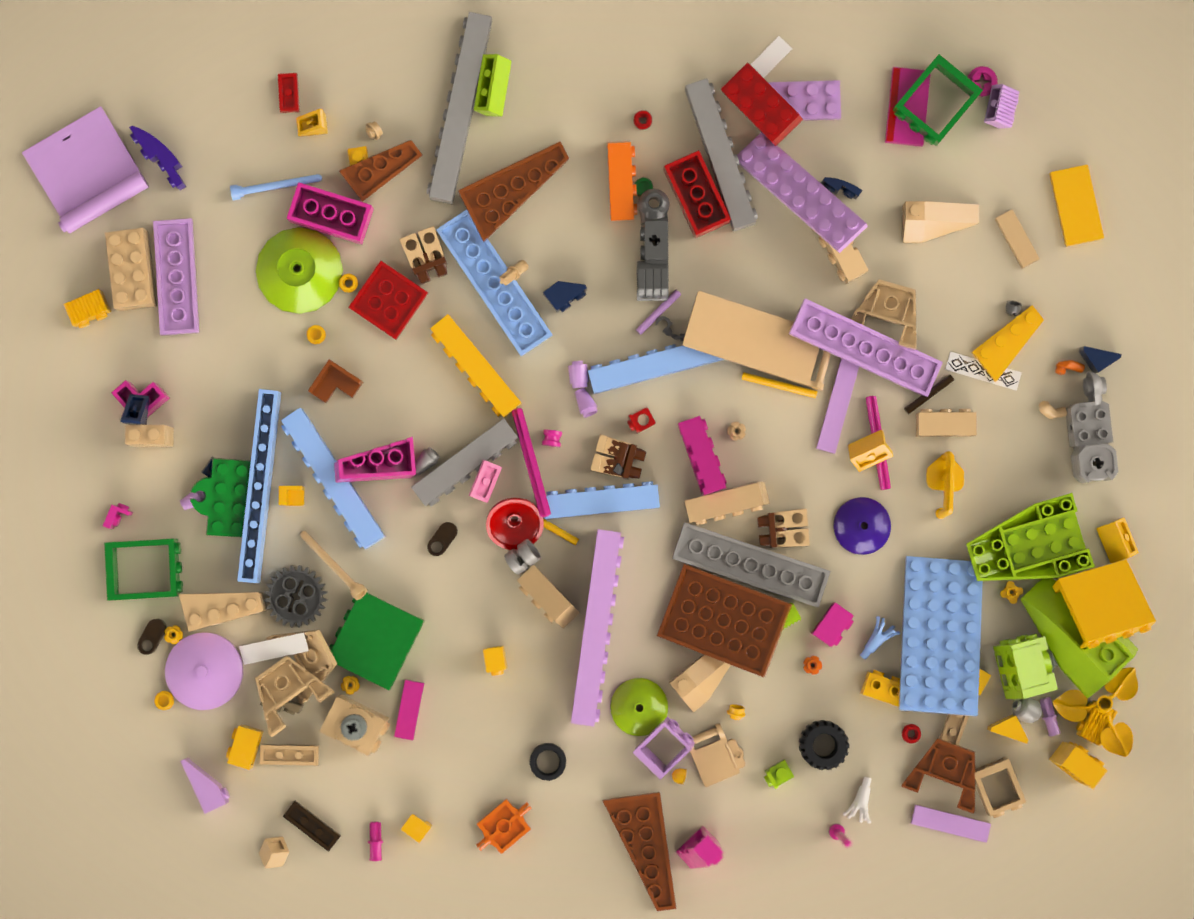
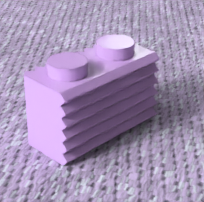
(1001, 106)

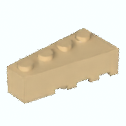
(848, 261)
(727, 502)
(216, 608)

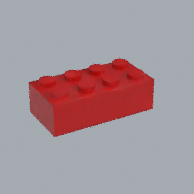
(761, 104)
(696, 194)

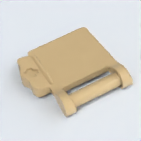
(718, 759)

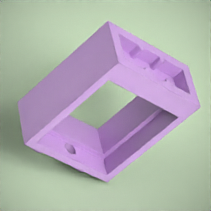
(652, 760)

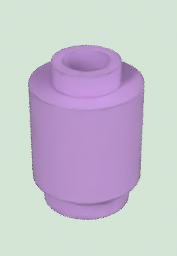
(578, 374)

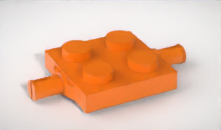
(503, 826)

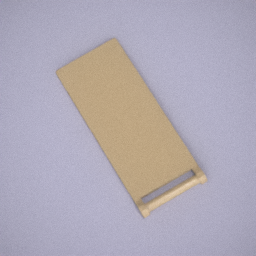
(752, 340)

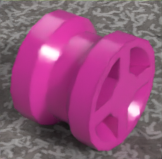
(552, 438)

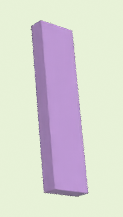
(950, 823)

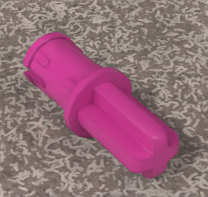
(375, 841)

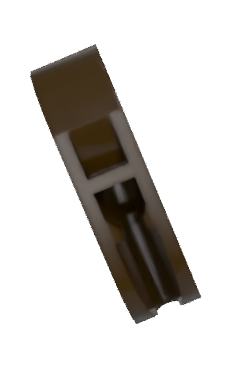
(444, 535)
(154, 632)

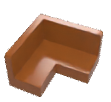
(331, 378)

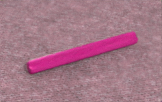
(875, 425)

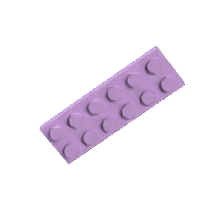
(176, 276)

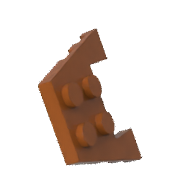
(950, 764)

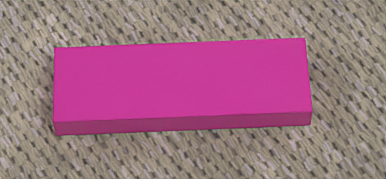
(409, 710)

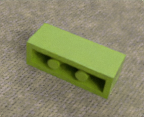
(492, 85)

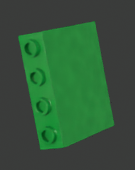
(375, 640)

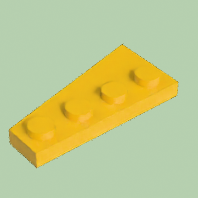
(1004, 345)

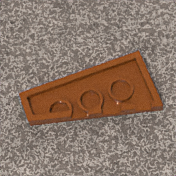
(379, 169)

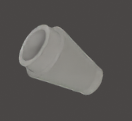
(426, 460)

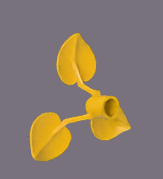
(1118, 737)

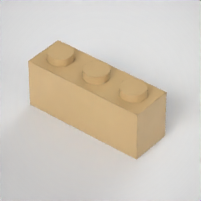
(946, 423)

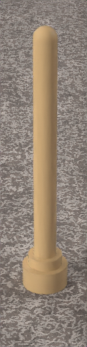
(357, 590)

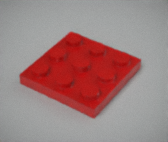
(388, 300)

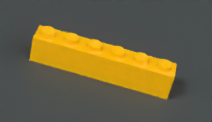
(476, 366)

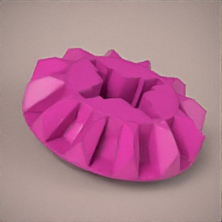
(987, 75)

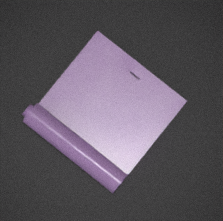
(85, 170)

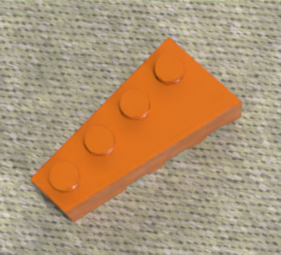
(620, 180)

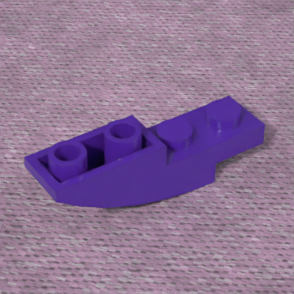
(155, 151)

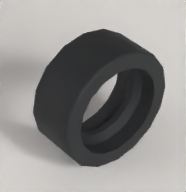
(562, 761)

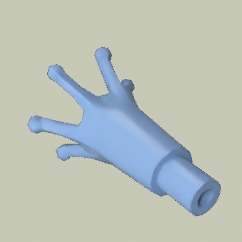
(878, 638)

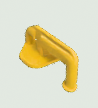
(945, 476)

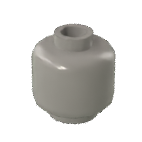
(1027, 710)

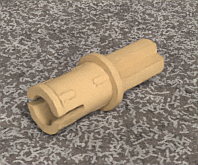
(513, 272)

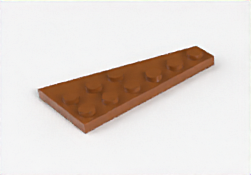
(505, 191)
(643, 833)

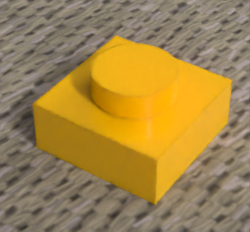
(357, 154)

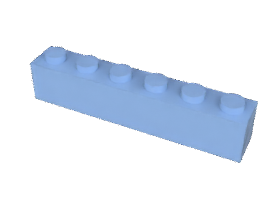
(603, 501)

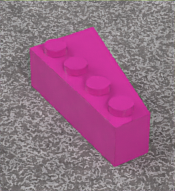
(701, 455)
(380, 463)
(701, 850)

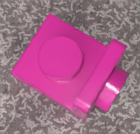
(113, 518)

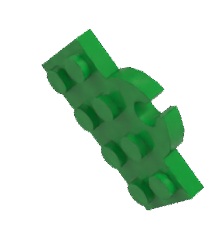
(224, 497)

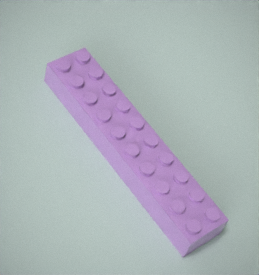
(595, 628)

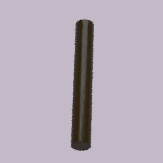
(935, 389)

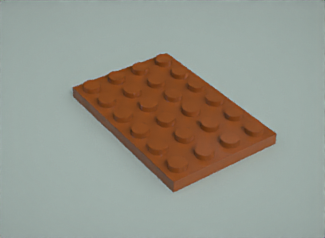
(724, 620)

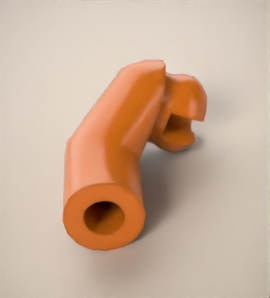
(1069, 364)

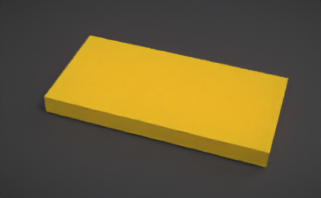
(1076, 205)

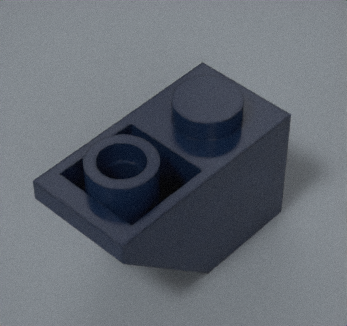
(563, 293)

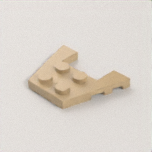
(891, 304)
(317, 660)
(282, 684)

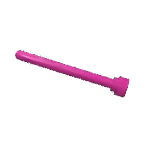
(837, 832)

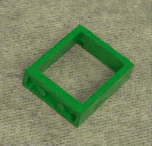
(957, 78)
(112, 569)

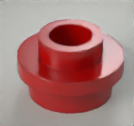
(644, 114)
(917, 733)

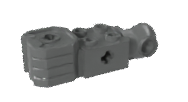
(653, 271)

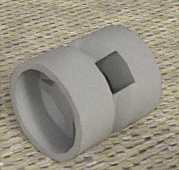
(524, 555)

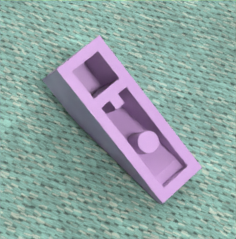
(207, 789)

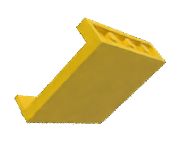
(1106, 603)

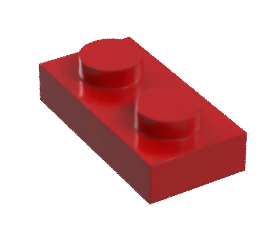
(288, 93)

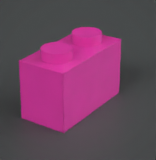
(833, 624)

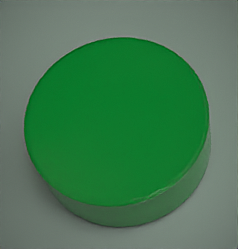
(642, 185)

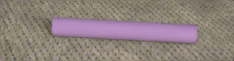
(658, 312)

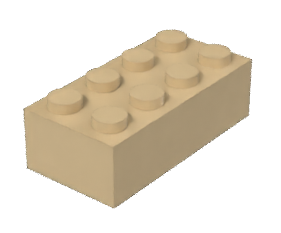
(130, 269)

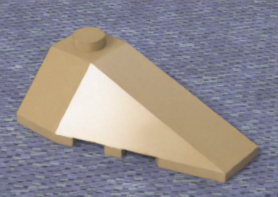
(935, 219)
(699, 680)

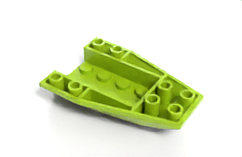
(1032, 544)
(1084, 667)

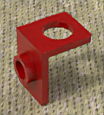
(633, 421)

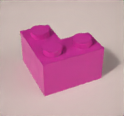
(156, 395)

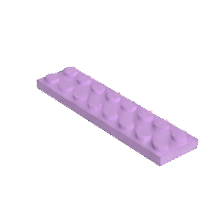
(801, 192)
(865, 347)

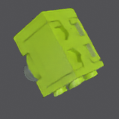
(1025, 666)

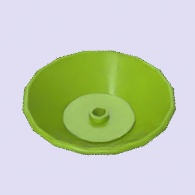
(310, 286)

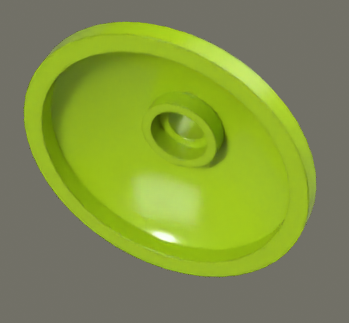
(637, 692)

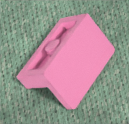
(485, 481)

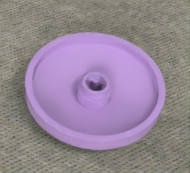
(204, 671)

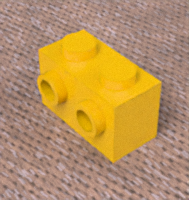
(881, 688)

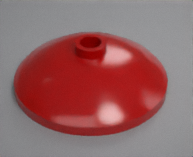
(511, 532)

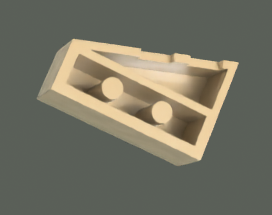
(547, 597)

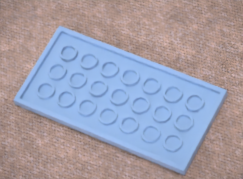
(940, 637)

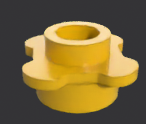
(1005, 593)

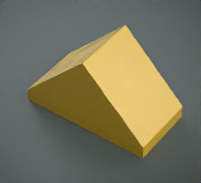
(312, 123)
(1010, 728)

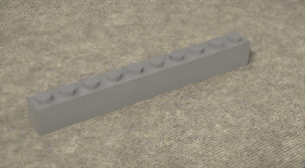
(460, 108)

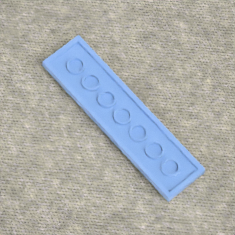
(483, 269)

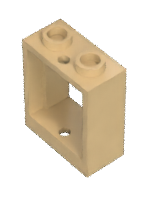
(993, 767)

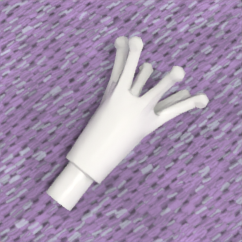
(861, 802)

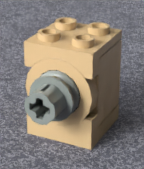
(355, 725)

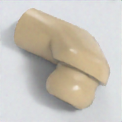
(1050, 412)

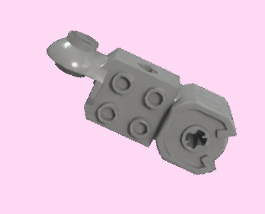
(1090, 433)

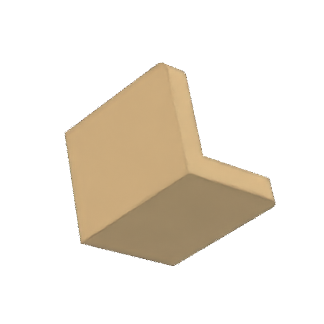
(274, 852)

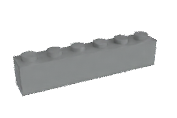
(464, 463)

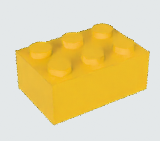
(1078, 764)

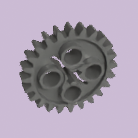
(280, 589)

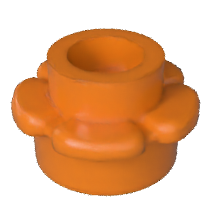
(817, 665)

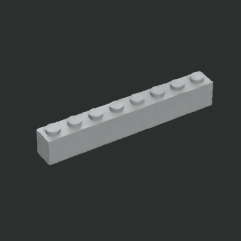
(720, 154)

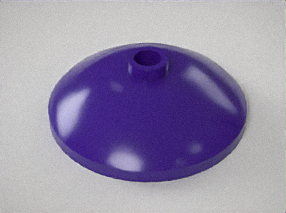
(848, 526)

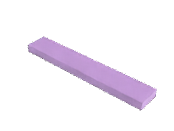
(837, 406)

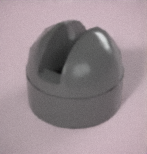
(1013, 308)

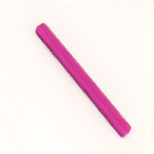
(531, 462)

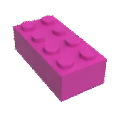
(330, 213)

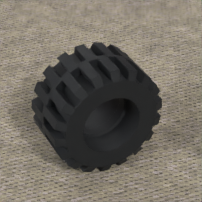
(837, 755)

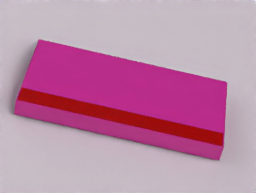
(901, 81)

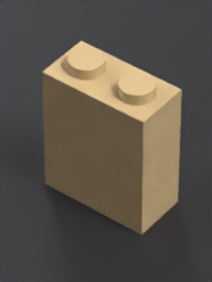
(149, 436)

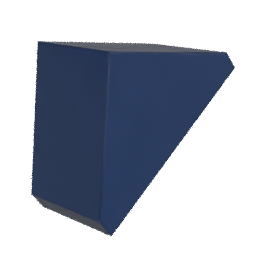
(1098, 359)
(136, 410)

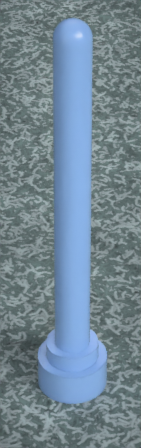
(239, 191)

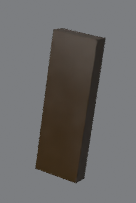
(311, 826)

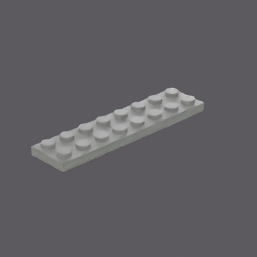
(751, 564)

